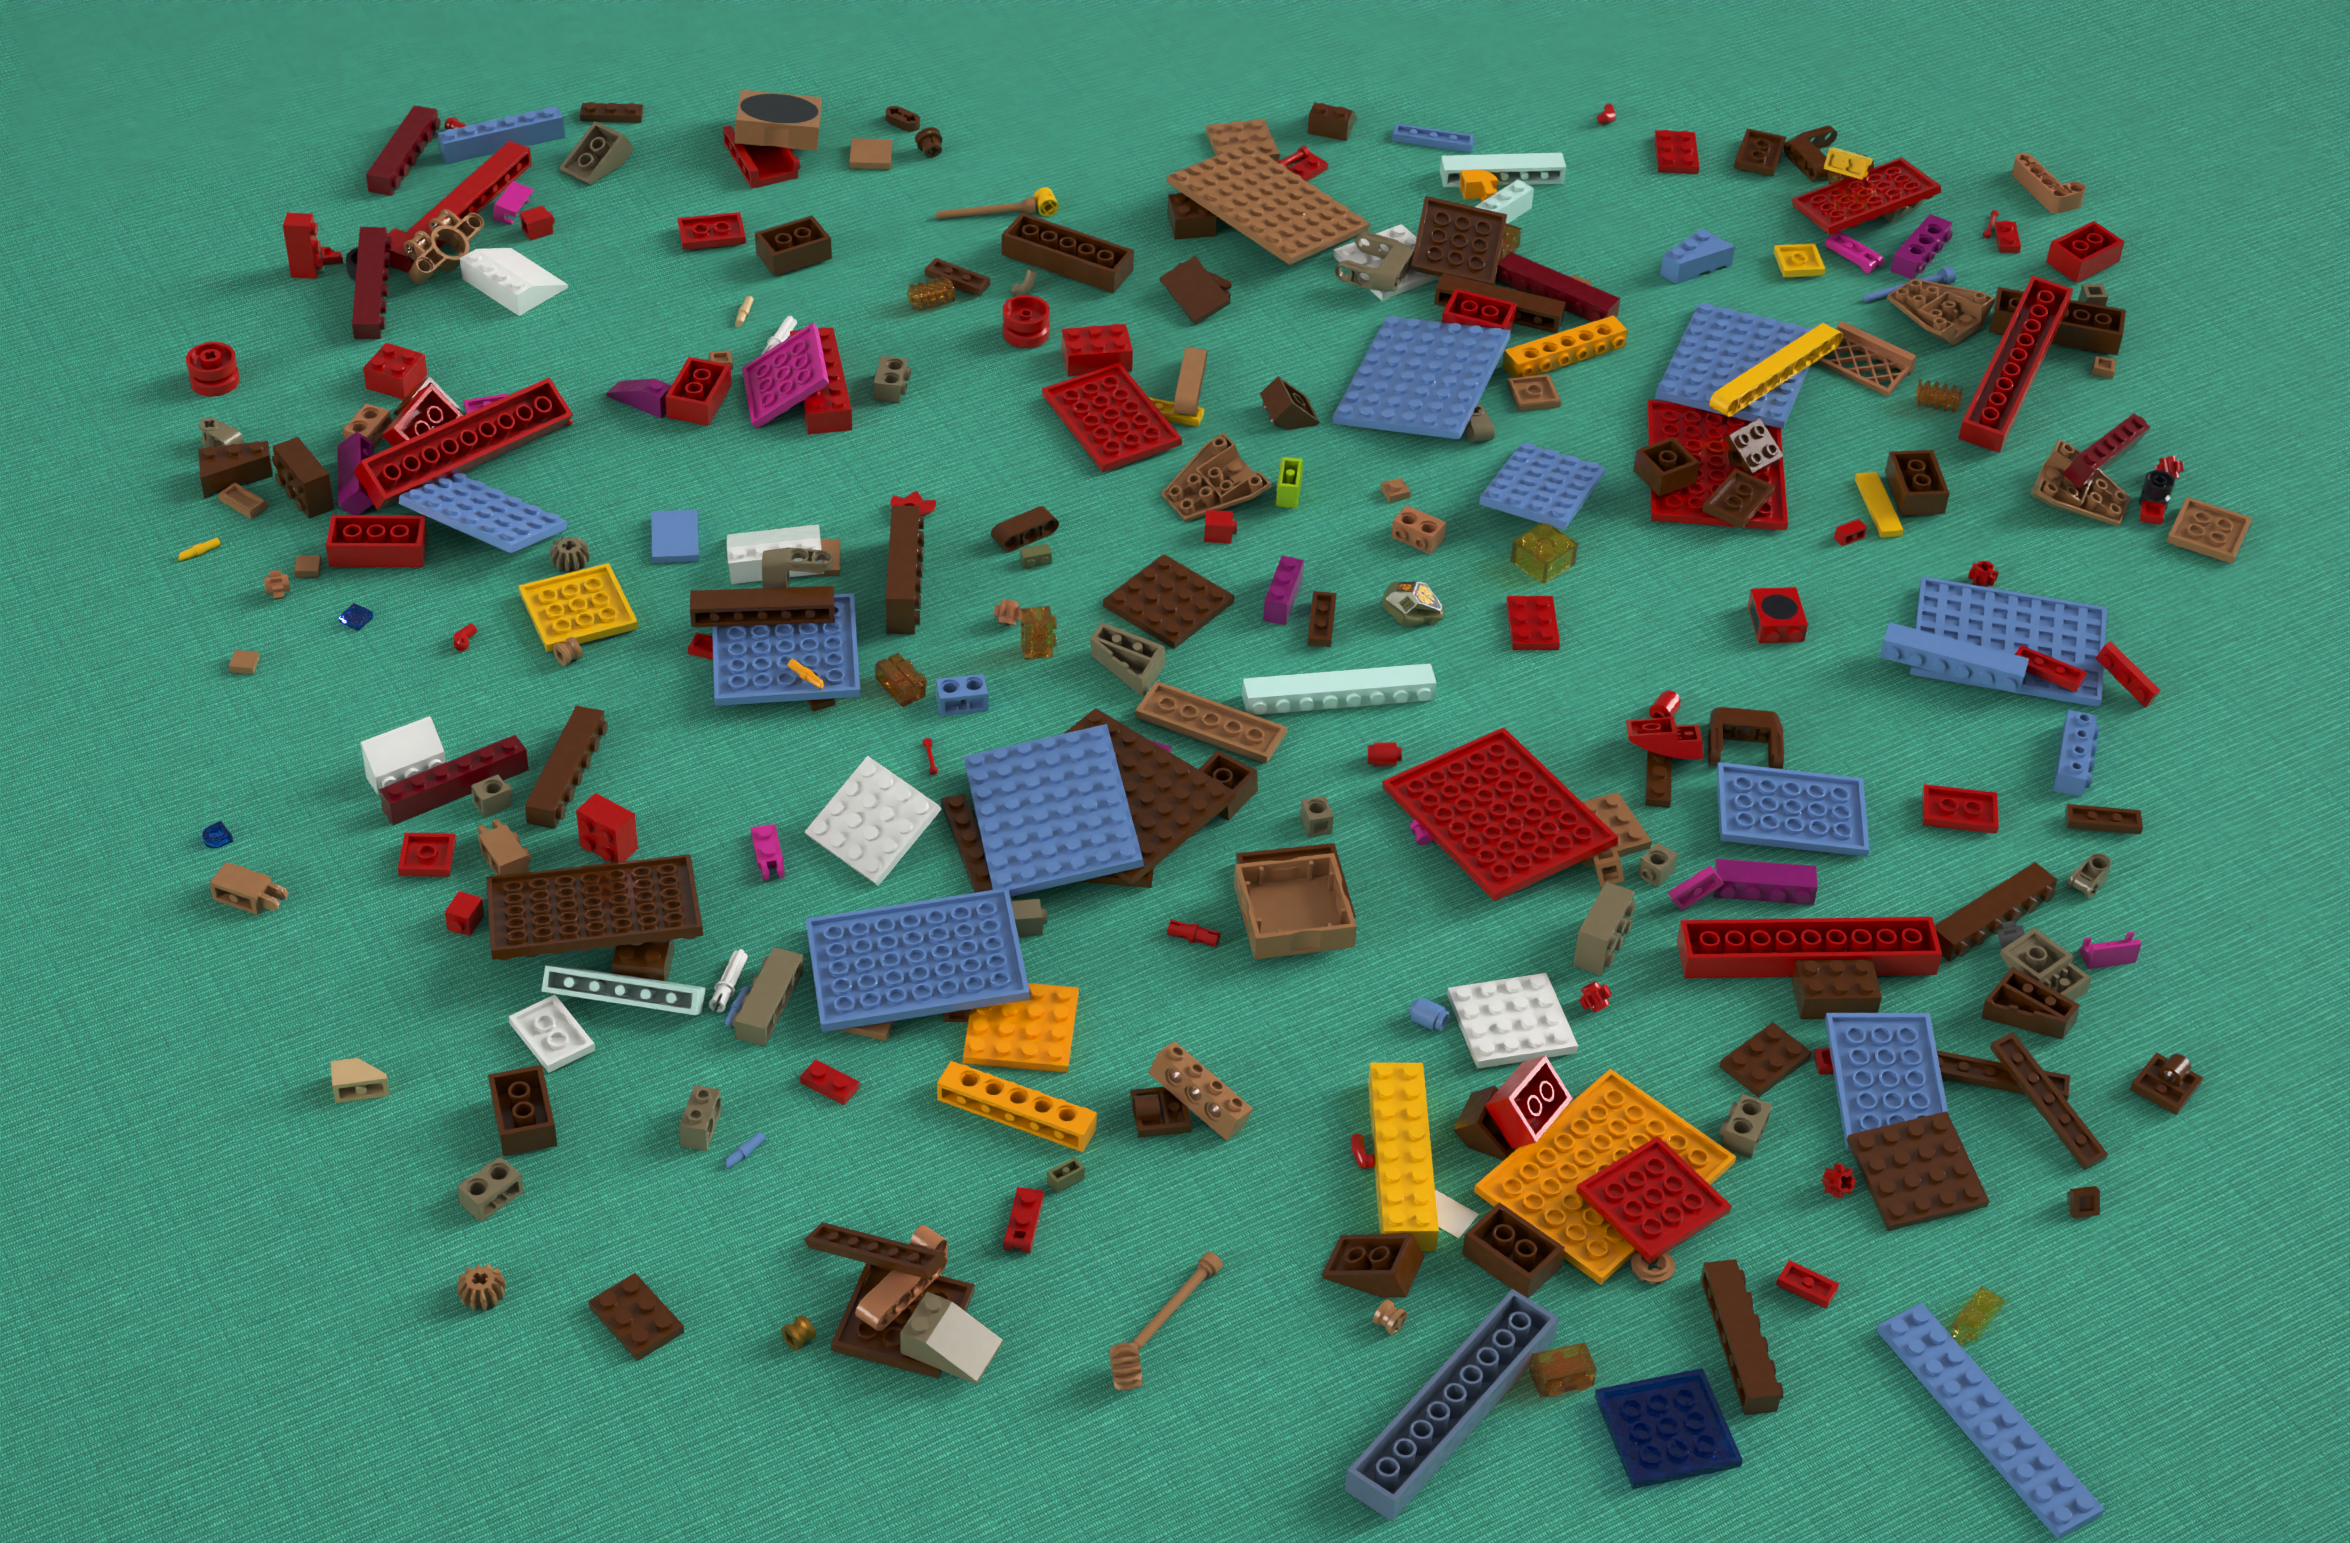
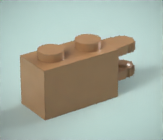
(503, 849)
(246, 889)

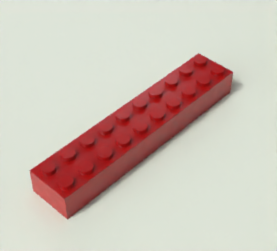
(2015, 364)
(463, 443)
(1773, 945)

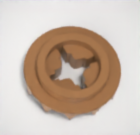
(1664, 1269)

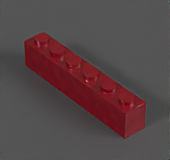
(402, 150)
(1545, 282)
(370, 283)
(2106, 450)
(452, 779)

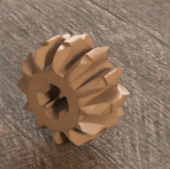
(481, 1287)
(1125, 1366)

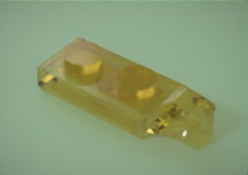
(1977, 1315)

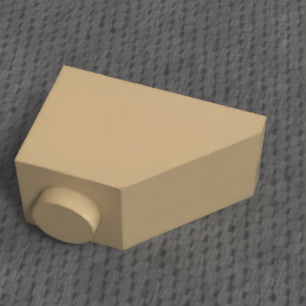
(357, 1081)

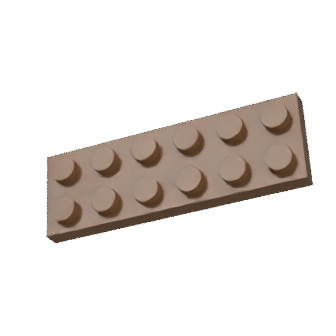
(1211, 722)

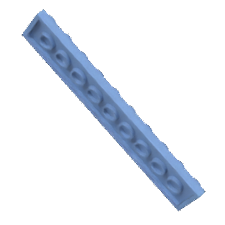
(1990, 1421)

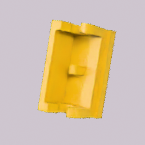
(1847, 163)

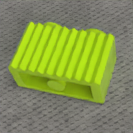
(1289, 482)

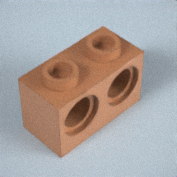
(370, 423)
(1418, 529)

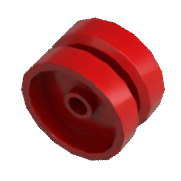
(1026, 321)
(212, 369)

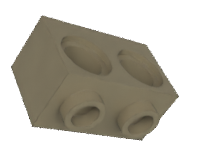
(891, 379)
(700, 1118)
(1745, 1125)
(490, 1189)

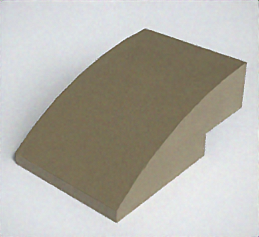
(2046, 963)

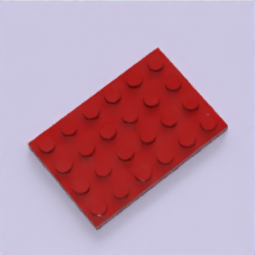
(1858, 200)
(1111, 417)

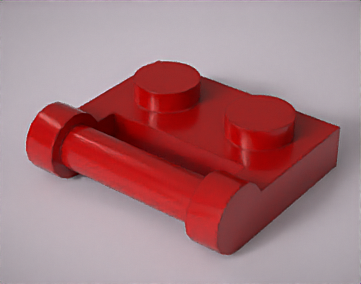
(1308, 167)

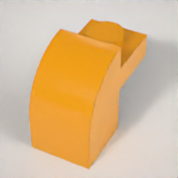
(1477, 184)

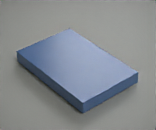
(674, 536)

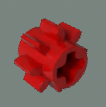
(2171, 466)
(1983, 574)
(1595, 996)
(1838, 1180)

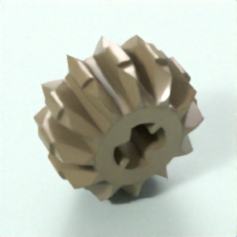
(569, 554)

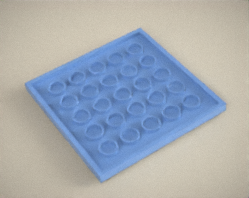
(754, 659)

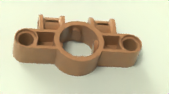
(451, 230)

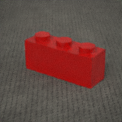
(302, 245)

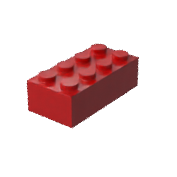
(377, 541)

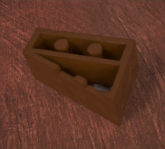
(233, 464)

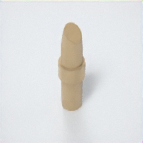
(744, 311)

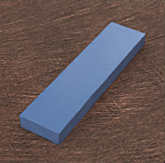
(1433, 137)

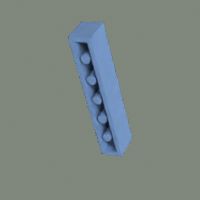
(490, 136)
(1954, 657)

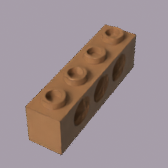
(1200, 1090)

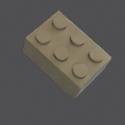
(1604, 929)

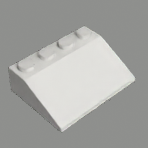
(509, 278)
(747, 549)

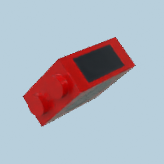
(1777, 615)

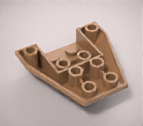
(1943, 309)
(1213, 481)
(2096, 500)

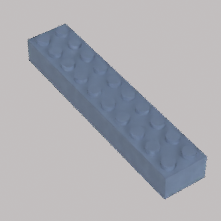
(1450, 1405)

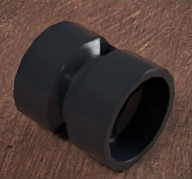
(2157, 487)

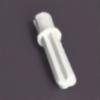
(781, 334)
(725, 987)

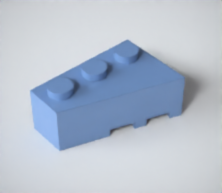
(1696, 255)

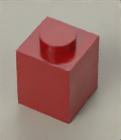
(537, 222)
(1219, 526)
(464, 913)

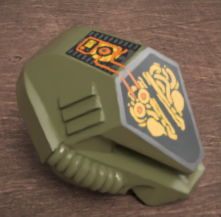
(1405, 599)

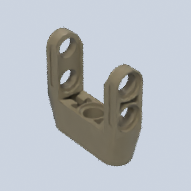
(1389, 273)
(779, 562)

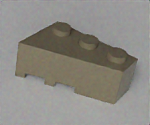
(1128, 656)

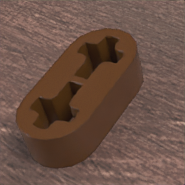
(902, 118)

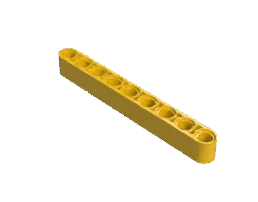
(1775, 370)

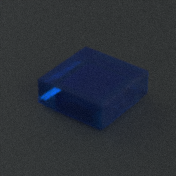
(356, 617)

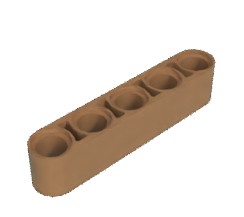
(1190, 381)

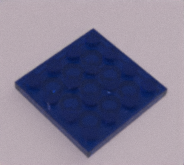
(1668, 1428)

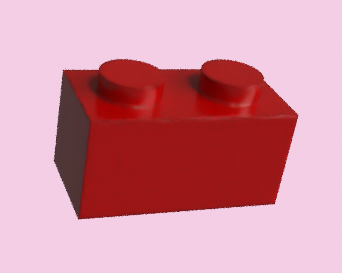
(1850, 532)

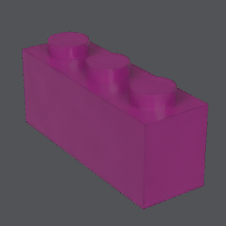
(1283, 590)

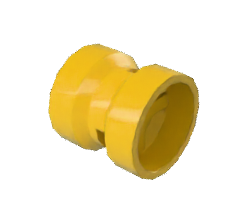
(1045, 202)

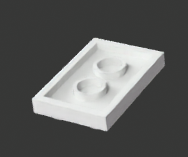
(551, 1033)

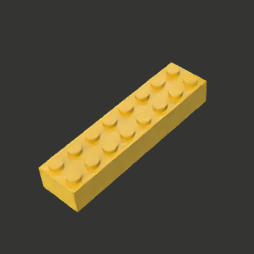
(1403, 1152)

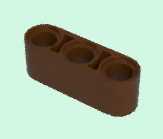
(1024, 529)

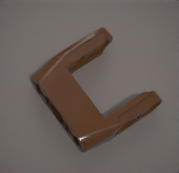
(1806, 154)
(1745, 726)

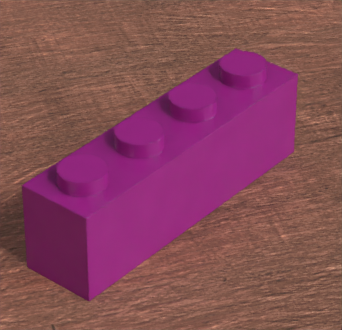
(351, 494)
(1766, 881)

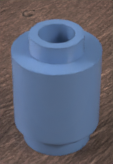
(1429, 1014)

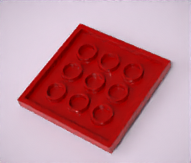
(1653, 1199)

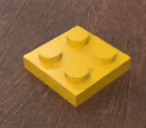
(1799, 260)

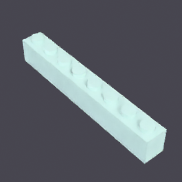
(1339, 689)

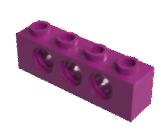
(1922, 246)

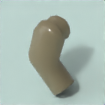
(1025, 286)

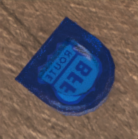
(216, 835)

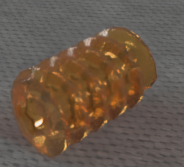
(931, 291)
(1938, 395)

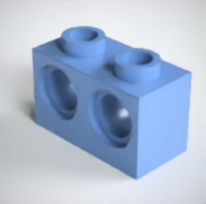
(962, 695)

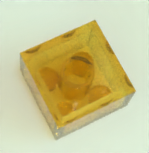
(1544, 552)

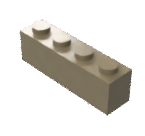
(768, 996)

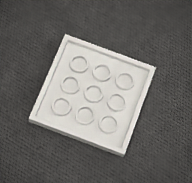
(1411, 280)
(873, 820)
(1512, 1020)

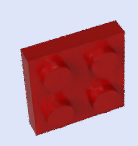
(427, 854)

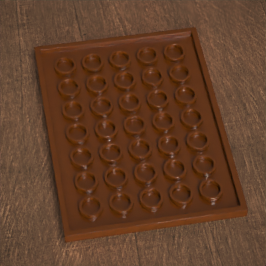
(1163, 793)
(592, 907)

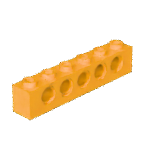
(1565, 348)
(1017, 1106)

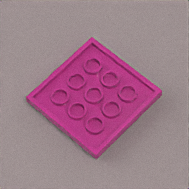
(785, 375)

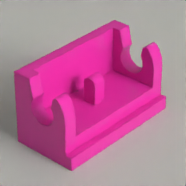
(511, 202)
(2110, 953)

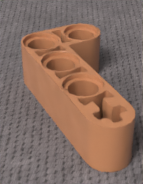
(2045, 187)
(898, 1288)

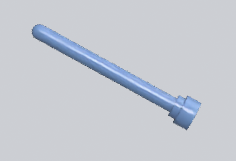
(1945, 275)

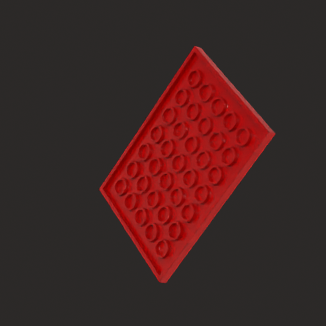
(1704, 438)
(1499, 813)

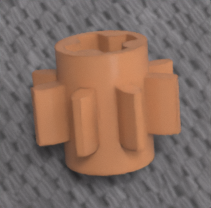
(277, 584)
(1007, 612)

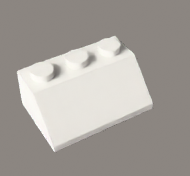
(402, 753)

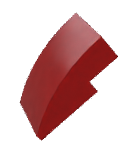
(1666, 738)

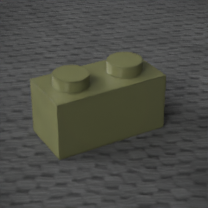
(1035, 556)
(1065, 1175)

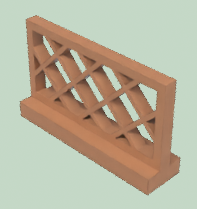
(1873, 348)

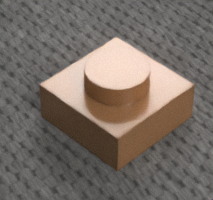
(1395, 490)

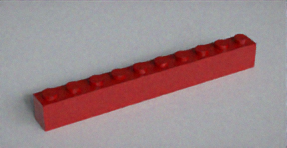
(469, 196)

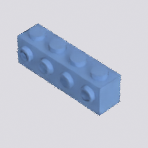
(2076, 753)

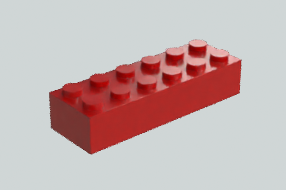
(830, 407)

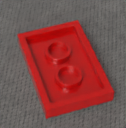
(1676, 152)
(711, 231)
(1532, 623)
(1960, 809)

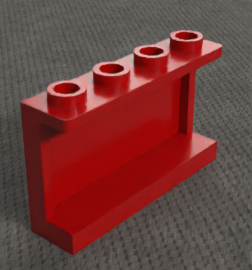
(762, 164)

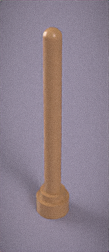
(1027, 205)
(1208, 1266)

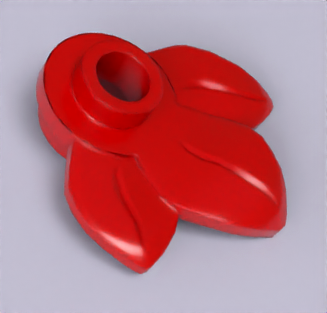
(914, 499)

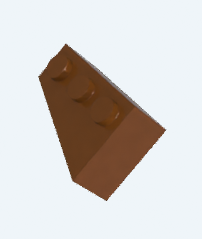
(2030, 1006)

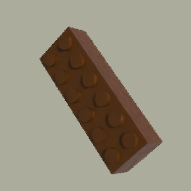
(1067, 252)
(2082, 327)
(904, 570)

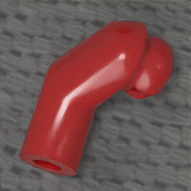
(1607, 115)
(460, 638)
(1358, 1149)

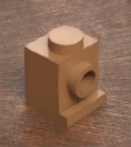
(1608, 866)

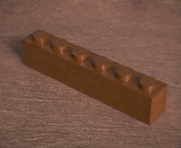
(1531, 309)
(762, 606)
(566, 767)
(2001, 904)
(1741, 1337)

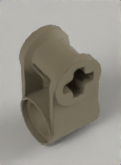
(1480, 426)
(218, 434)
(2090, 875)

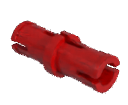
(1193, 933)

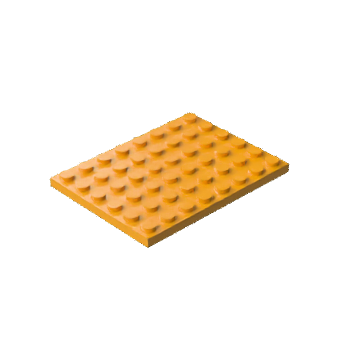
(1584, 1139)

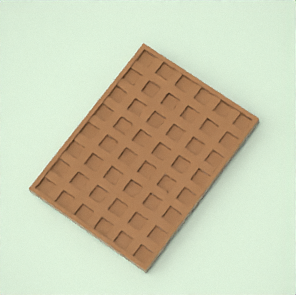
(1268, 203)

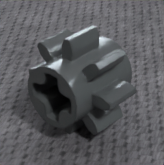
(2009, 933)

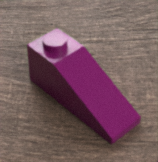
(642, 394)

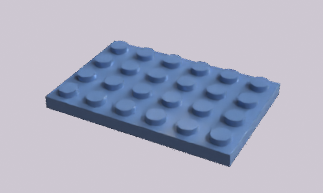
(1542, 485)
(483, 512)
(1792, 809)
(1884, 1069)

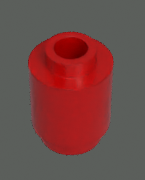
(1665, 705)
(1384, 754)

